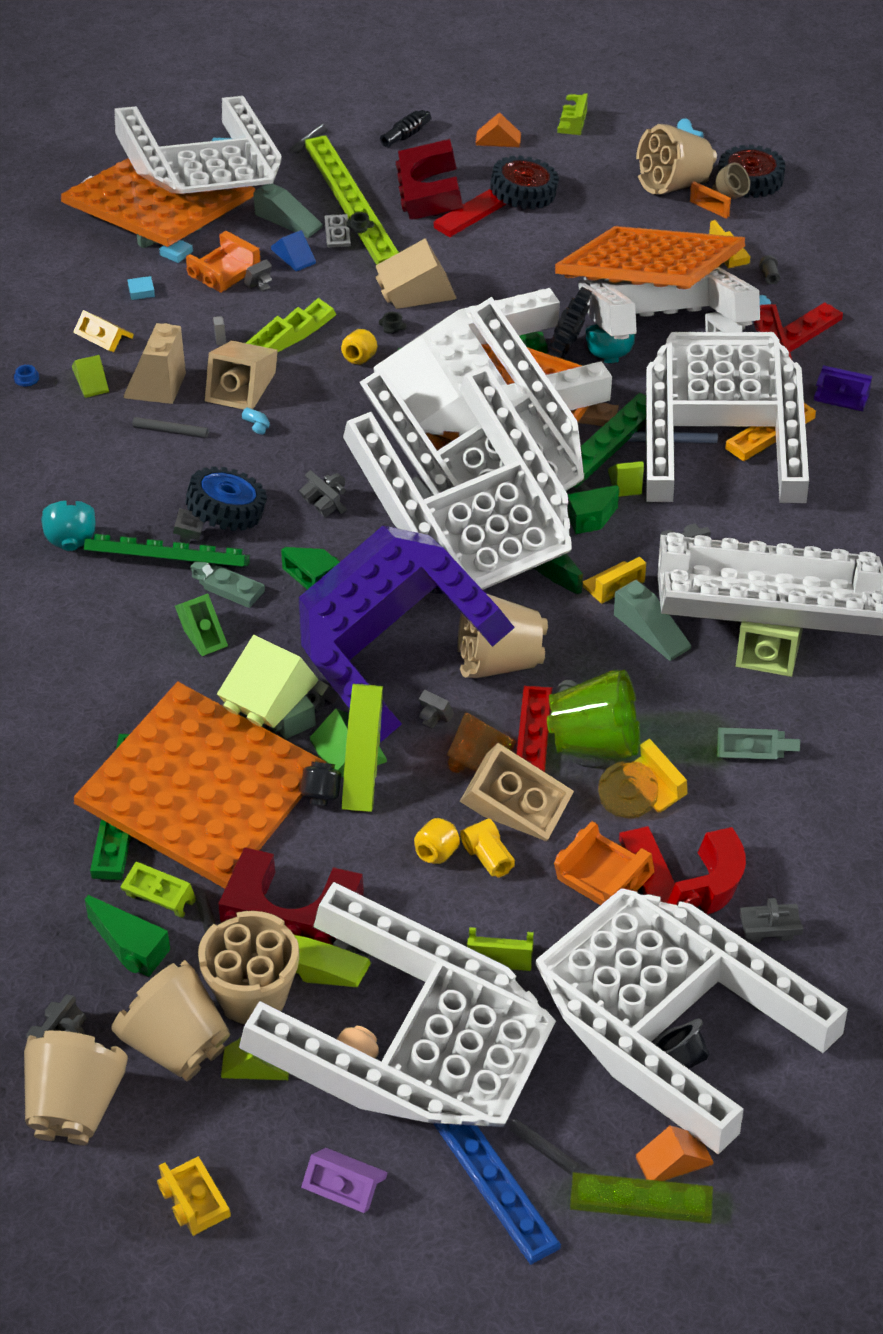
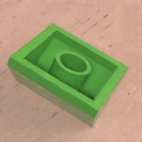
(331, 740)

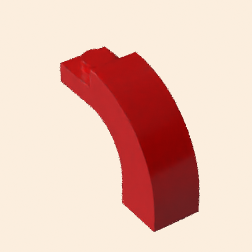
(725, 862)

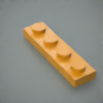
(758, 438)

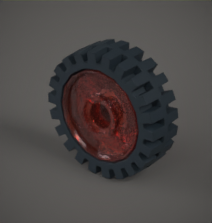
(763, 167)
(524, 182)

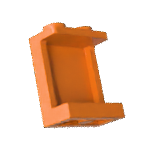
(225, 264)
(600, 866)

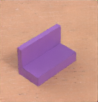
(342, 1179)

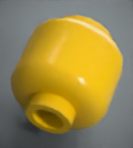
(359, 346)
(436, 841)

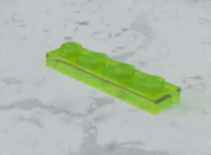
(641, 1197)

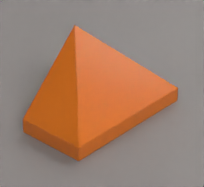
(710, 199)

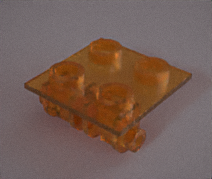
(473, 742)

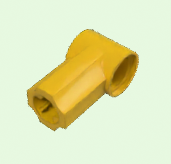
(485, 842)

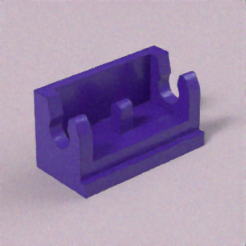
(843, 388)

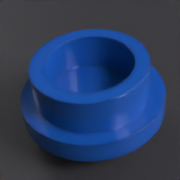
(26, 375)

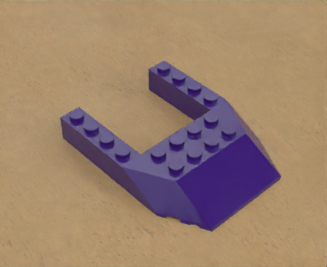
(372, 592)

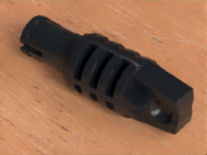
(406, 127)

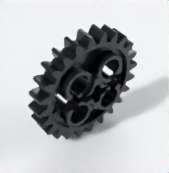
(570, 323)

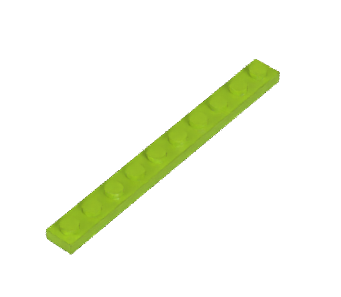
(350, 196)

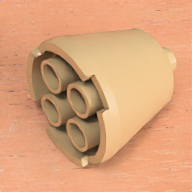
(673, 159)
(514, 652)
(249, 962)
(174, 1022)
(69, 1084)

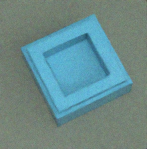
(176, 251)
(141, 288)

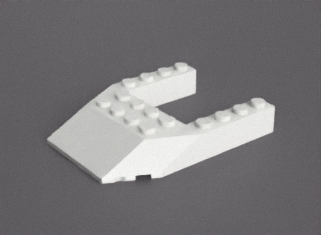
(202, 166)
(616, 304)
(434, 365)
(725, 383)
(472, 453)
(489, 523)
(640, 968)
(459, 1047)

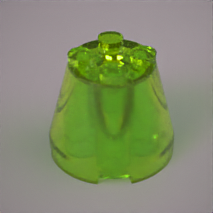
(596, 717)

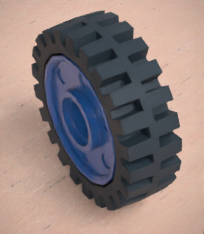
(226, 498)

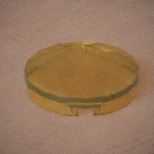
(628, 789)

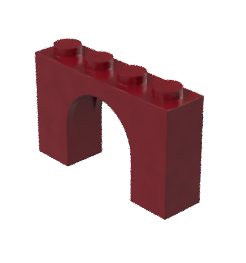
(428, 198)
(251, 882)

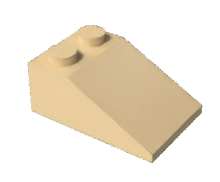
(516, 793)

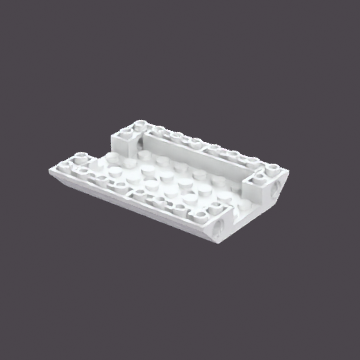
(771, 584)

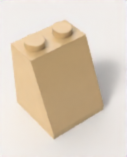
(414, 277)
(160, 367)
(239, 374)

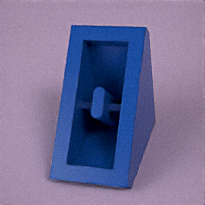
(294, 251)

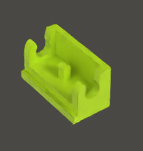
(573, 116)
(158, 888)
(508, 952)

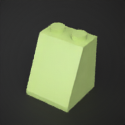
(768, 647)
(266, 683)

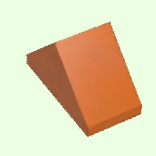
(498, 133)
(672, 1155)

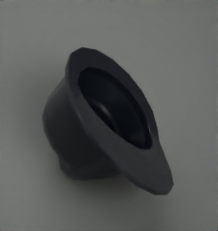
(684, 1043)

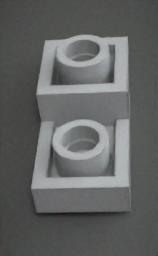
(336, 231)

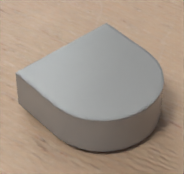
(219, 330)

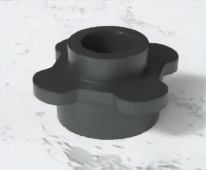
(360, 222)
(392, 322)

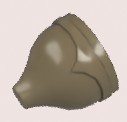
(732, 181)

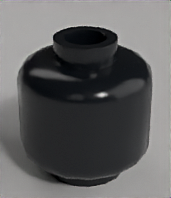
(320, 783)

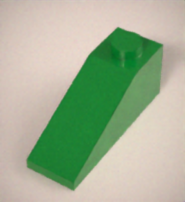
(133, 940)

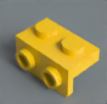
(194, 1195)

